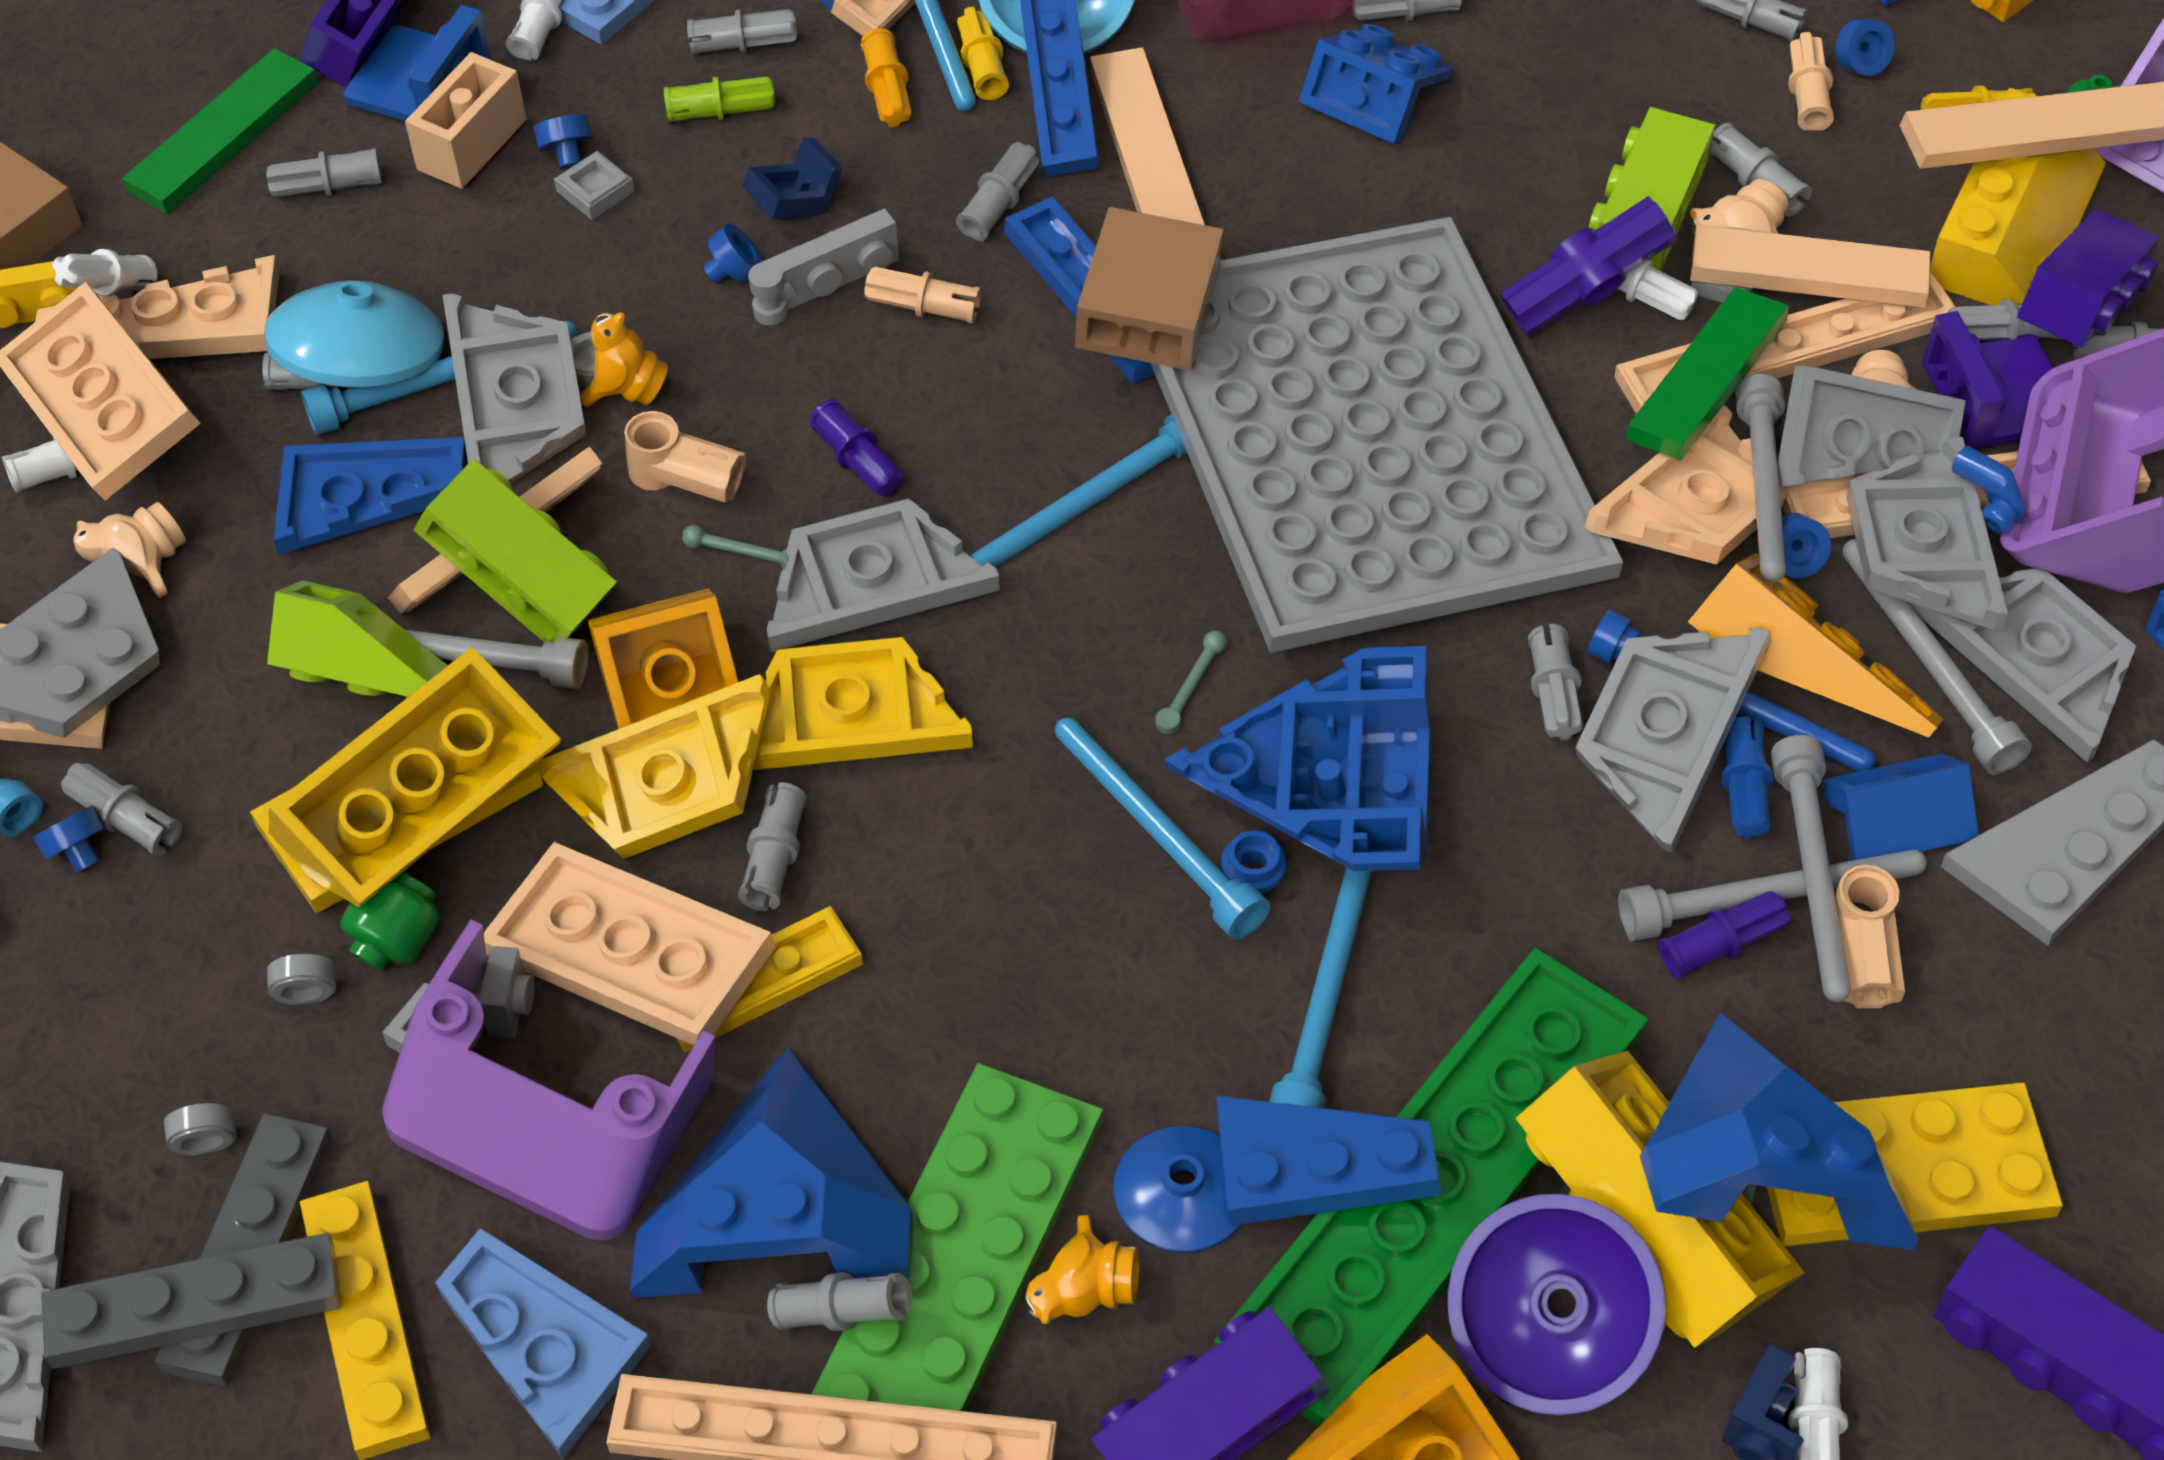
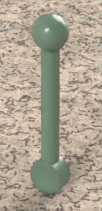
(695, 537)
(1168, 719)

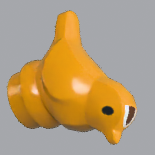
(622, 363)
(1085, 1277)

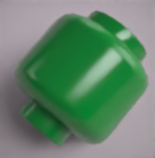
(392, 923)

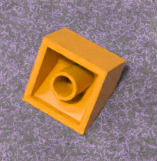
(662, 655)

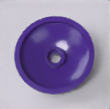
(1506, 1316)

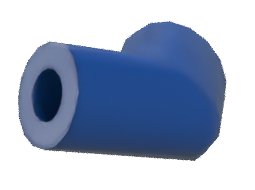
(1999, 486)

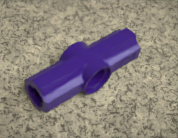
(1588, 266)

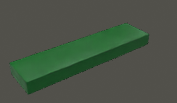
(220, 131)
(1707, 373)

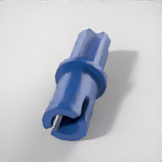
(1747, 778)

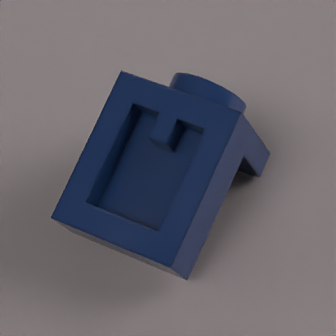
(1757, 1418)

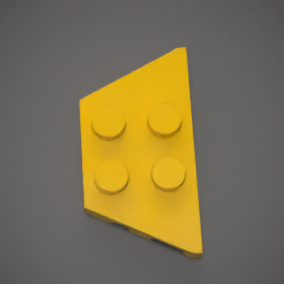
(854, 706)
(666, 770)

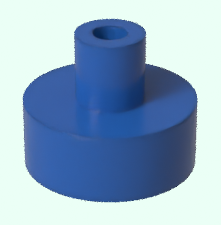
(1865, 47)
(564, 136)
(732, 253)
(1805, 545)
(71, 837)

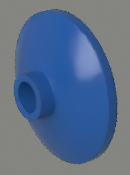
(1168, 1213)

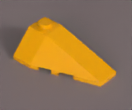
(1807, 652)
(1410, 1411)

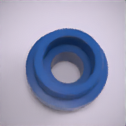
(1254, 847)

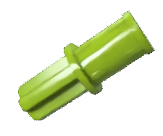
(718, 98)

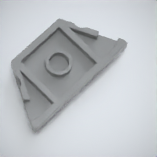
(513, 386)
(1927, 538)
(870, 572)
(75, 650)
(2049, 656)
(1667, 721)

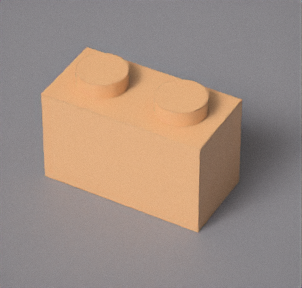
(466, 120)

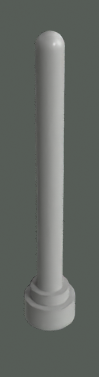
(1760, 405)
(559, 661)
(1997, 742)
(1799, 768)
(1649, 911)

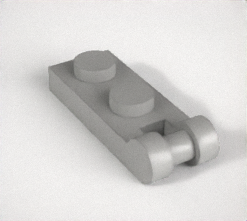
(822, 266)

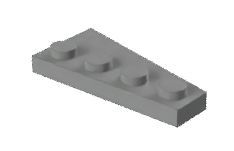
(2067, 847)
(30, 1262)

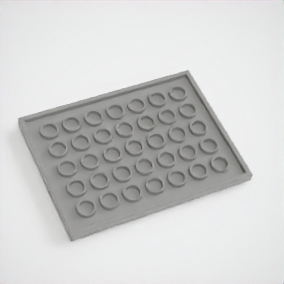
(1377, 440)

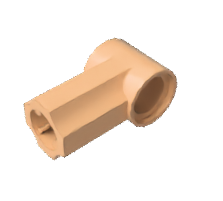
(665, 457)
(1870, 937)

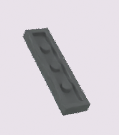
(256, 1213)
(189, 1300)

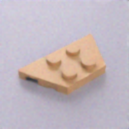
(1690, 504)

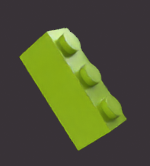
(1661, 162)
(514, 553)

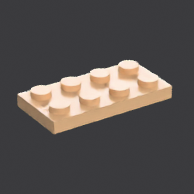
(96, 391)
(630, 944)

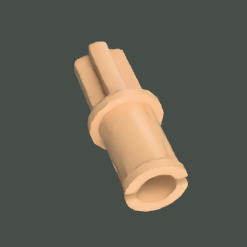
(1811, 82)
(923, 294)

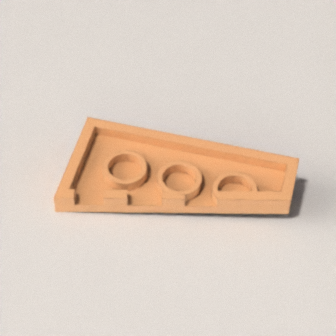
(201, 317)

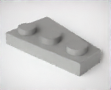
(1859, 425)

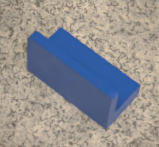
(1905, 805)

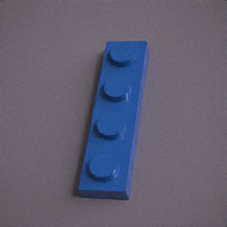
(1059, 86)
(1062, 259)

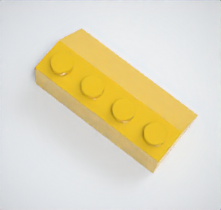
(2012, 220)
(410, 779)
(1593, 1136)

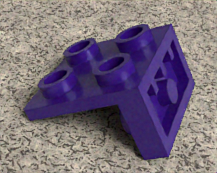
(1988, 375)

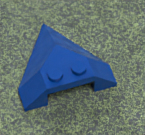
(1335, 761)
(1761, 1124)
(775, 1184)

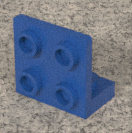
(414, 63)
(1371, 79)

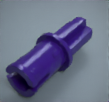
(855, 447)
(1723, 934)

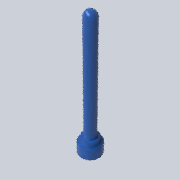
(1615, 630)

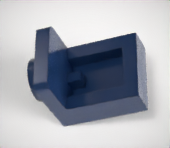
(797, 187)

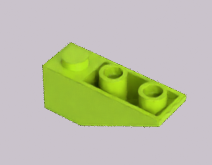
(348, 639)

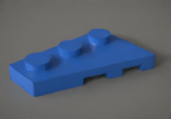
(359, 485)
(1319, 1159)

